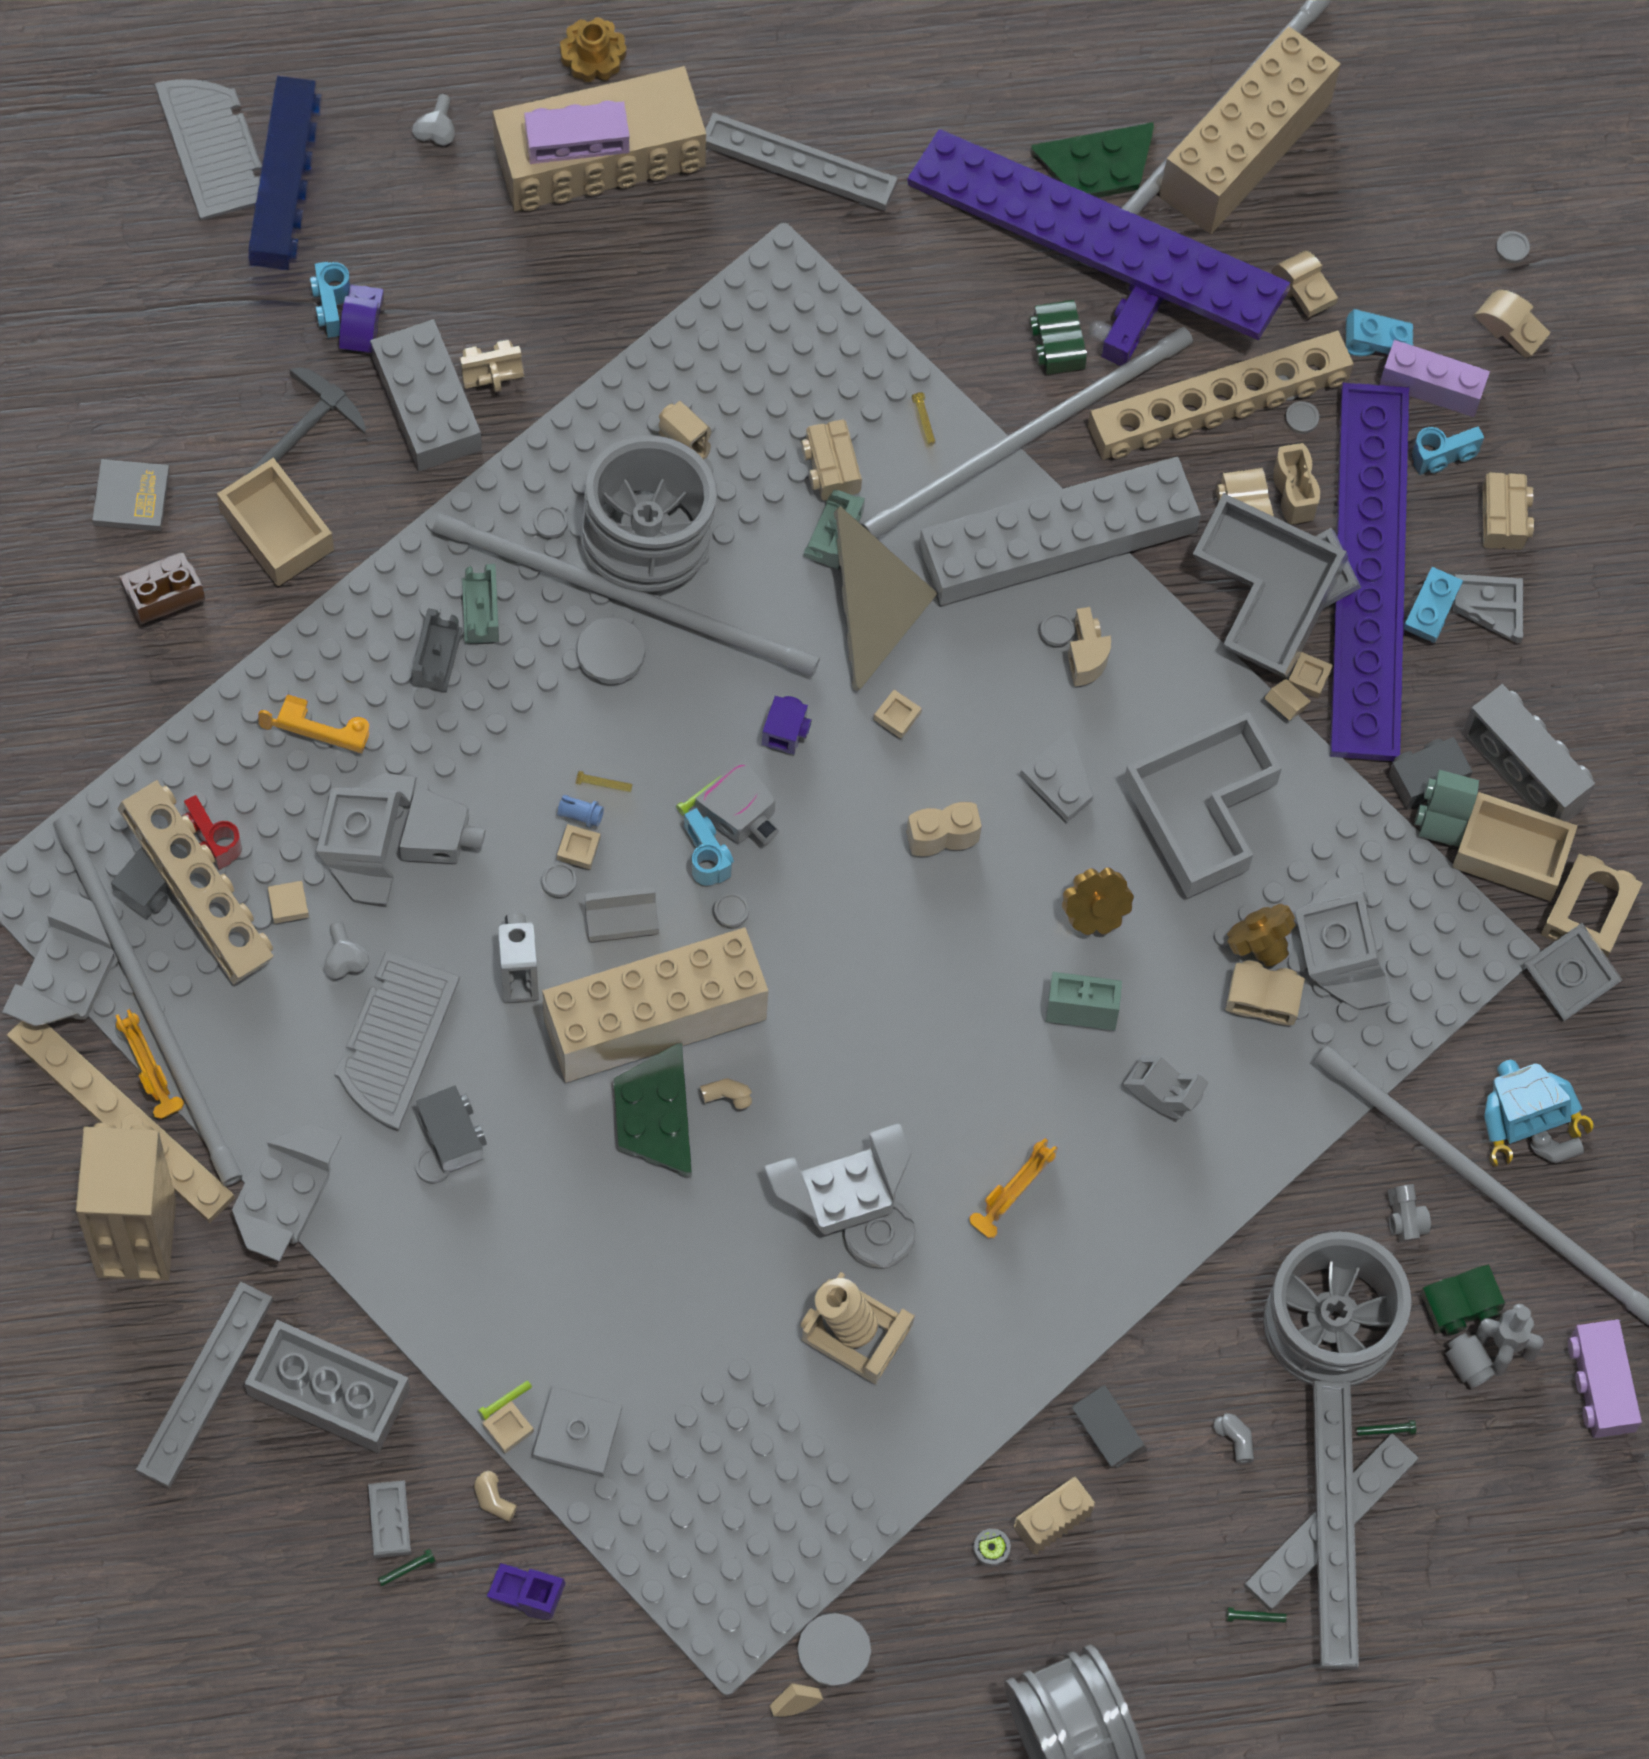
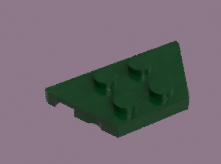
(1100, 161)
(654, 1111)

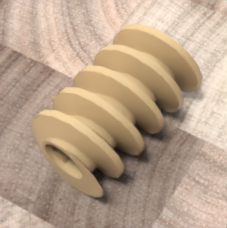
(846, 1312)

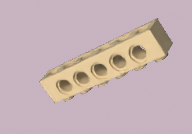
(176, 872)

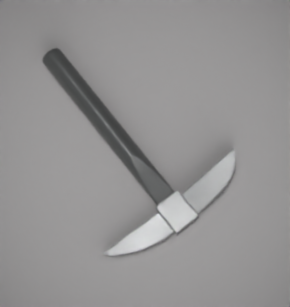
(330, 398)

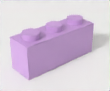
(576, 132)
(1435, 378)
(1604, 1378)

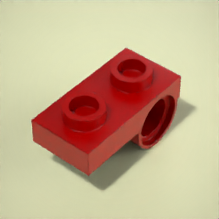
(211, 833)

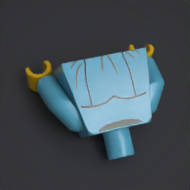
(1527, 1104)

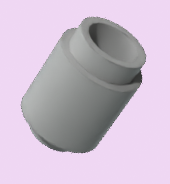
(1470, 1360)

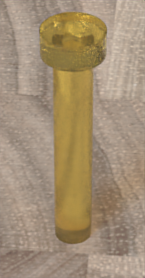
(919, 398)
(583, 778)

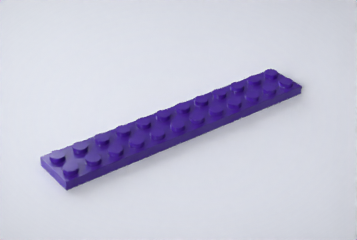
(1099, 234)
(1374, 536)

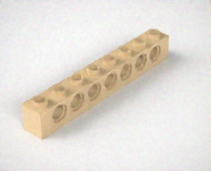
(1231, 381)

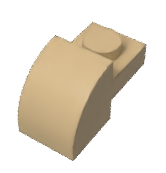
(1306, 282)
(1510, 317)
(1091, 652)

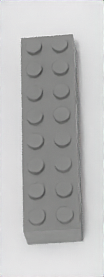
(1059, 530)

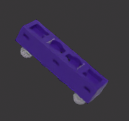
(1131, 324)

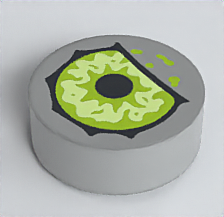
(991, 1547)

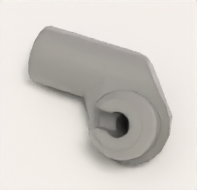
(1554, 1151)
(1239, 1433)

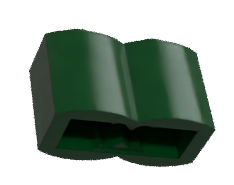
(1059, 337)
(1462, 1300)

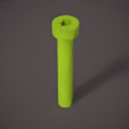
(683, 808)
(512, 1395)

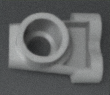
(1407, 1219)

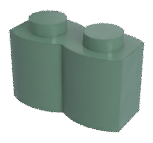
(1447, 808)

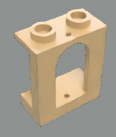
(1596, 870)
(895, 1323)

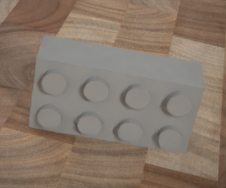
(426, 395)
(1528, 755)
(327, 1386)

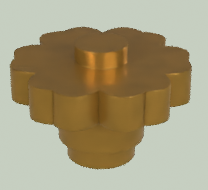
(593, 49)
(1097, 901)
(1263, 934)

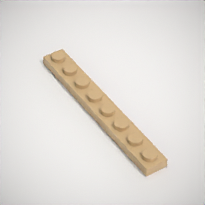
(111, 1106)

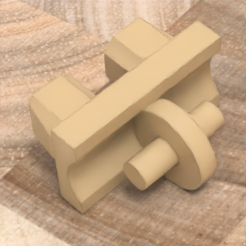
(491, 366)

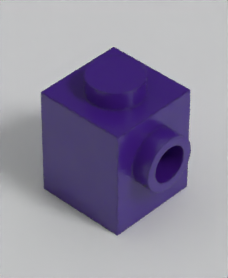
(786, 724)

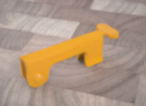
(292, 718)
(152, 1075)
(1002, 1198)

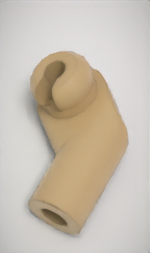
(727, 1088)
(489, 1498)

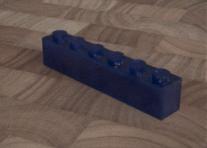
(283, 173)

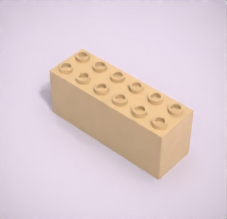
(1249, 130)
(663, 141)
(655, 1004)
(126, 1202)

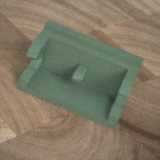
(823, 542)
(480, 605)
(1084, 1001)

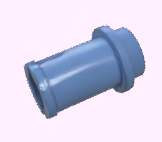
(581, 811)

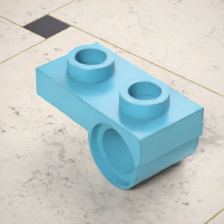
(330, 295)
(1374, 333)
(1448, 450)
(1433, 605)
(702, 834)

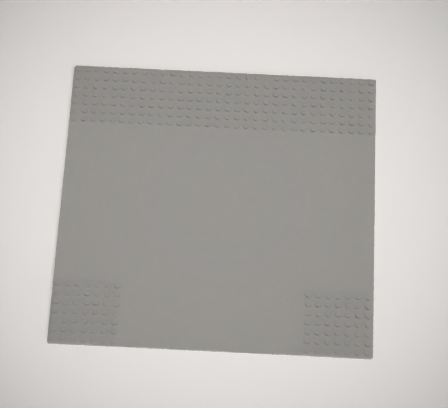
(896, 981)

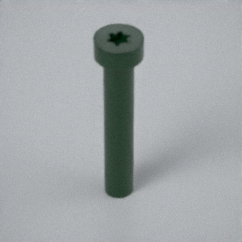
(1389, 1428)
(408, 1567)
(1232, 1614)

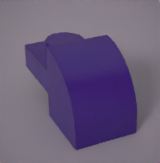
(360, 318)
(527, 1591)

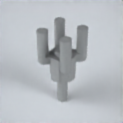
(1511, 1336)

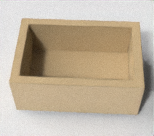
(275, 521)
(1515, 846)

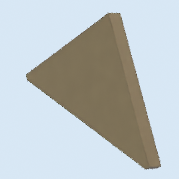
(878, 596)

